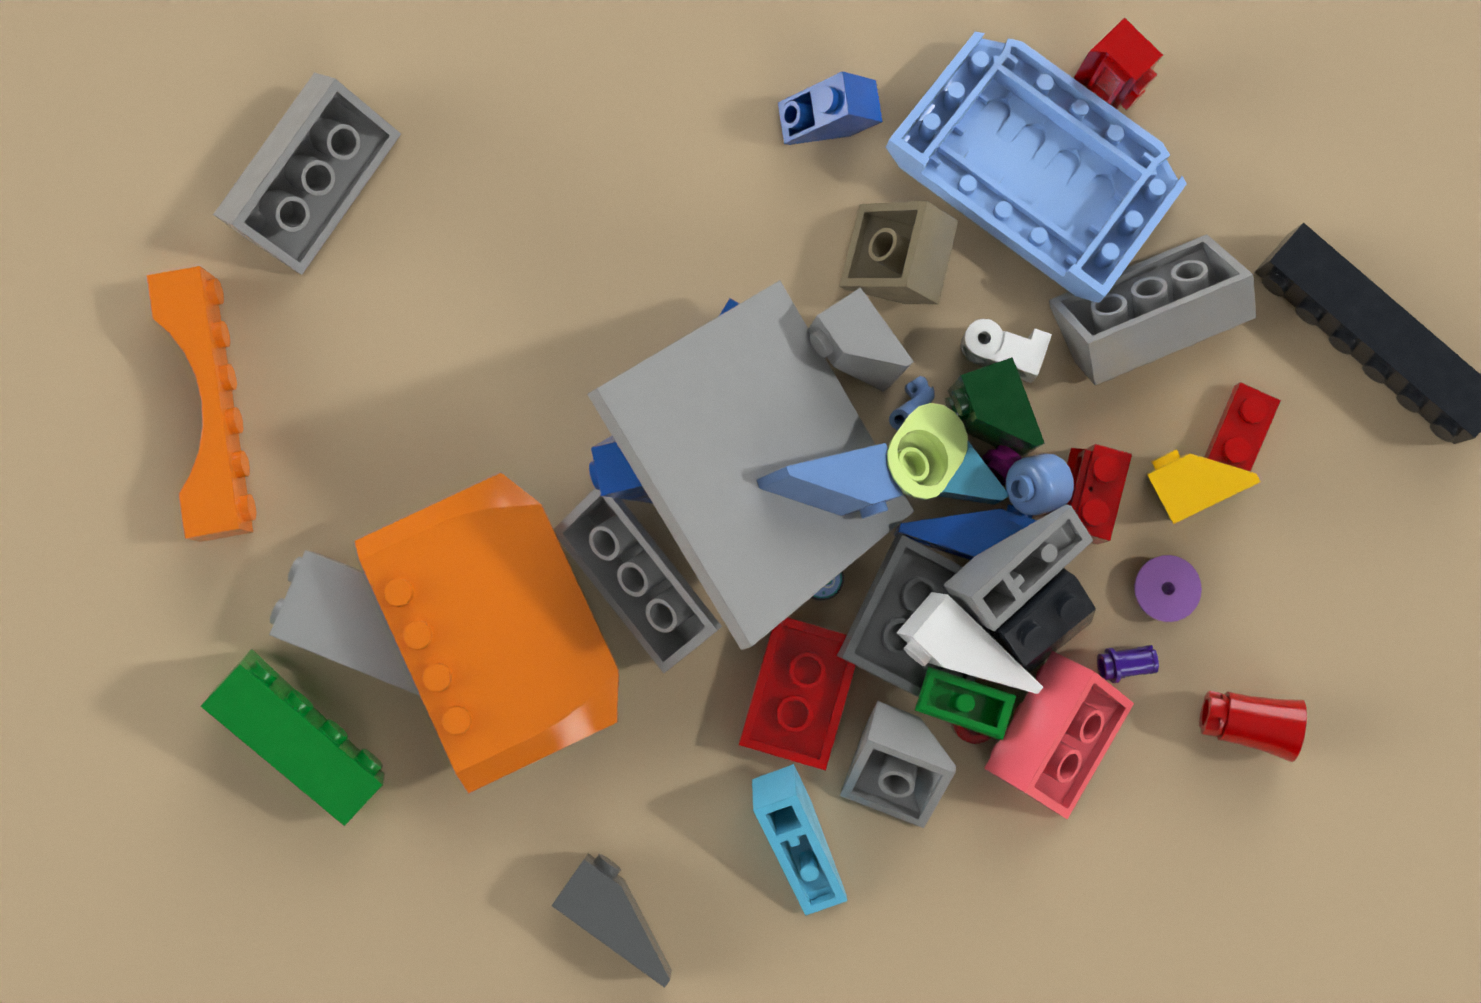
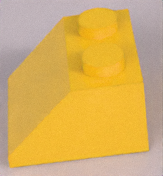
(1195, 483)

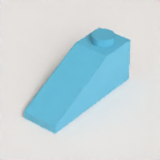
(797, 839)

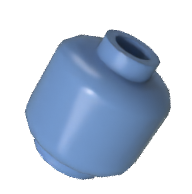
(1042, 485)

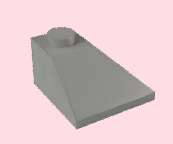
(859, 341)
(898, 766)

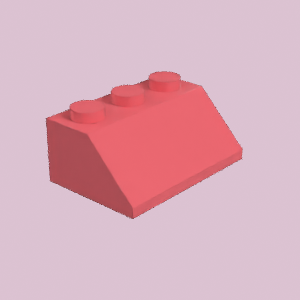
(1059, 734)

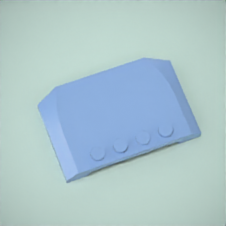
(1038, 163)

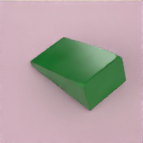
(965, 703)

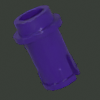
(1120, 664)

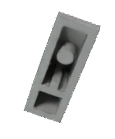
(1016, 568)

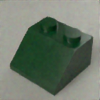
(996, 407)

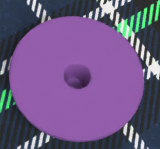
(1167, 588)

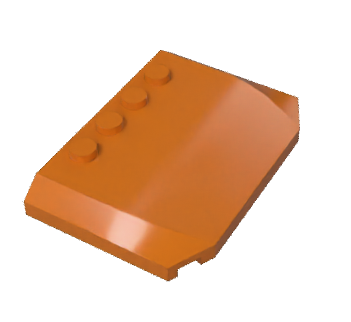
(493, 629)

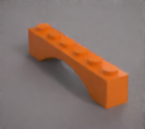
(215, 493)

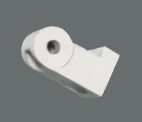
(987, 344)

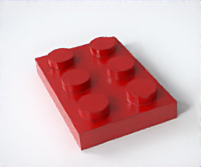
(798, 694)

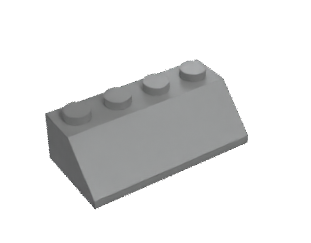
(308, 172)
(1157, 309)
(636, 578)

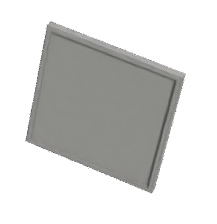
(716, 419)

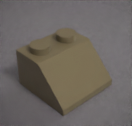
(900, 251)

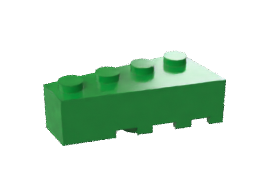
(295, 737)

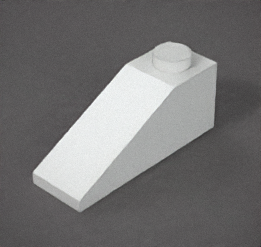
(953, 640)

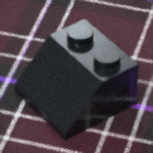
(1046, 621)

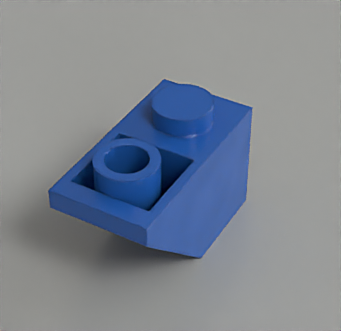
(830, 109)

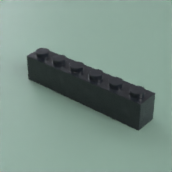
(1376, 333)

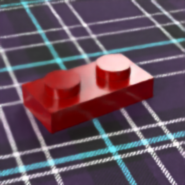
(1242, 427)

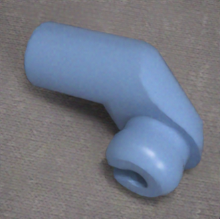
(920, 395)

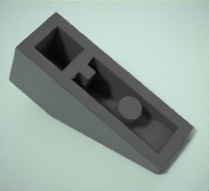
(607, 910)

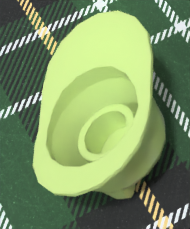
(927, 450)

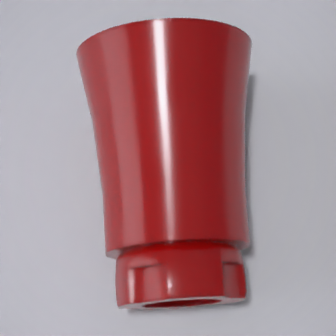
(1256, 722)

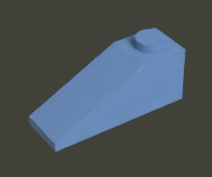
(839, 482)

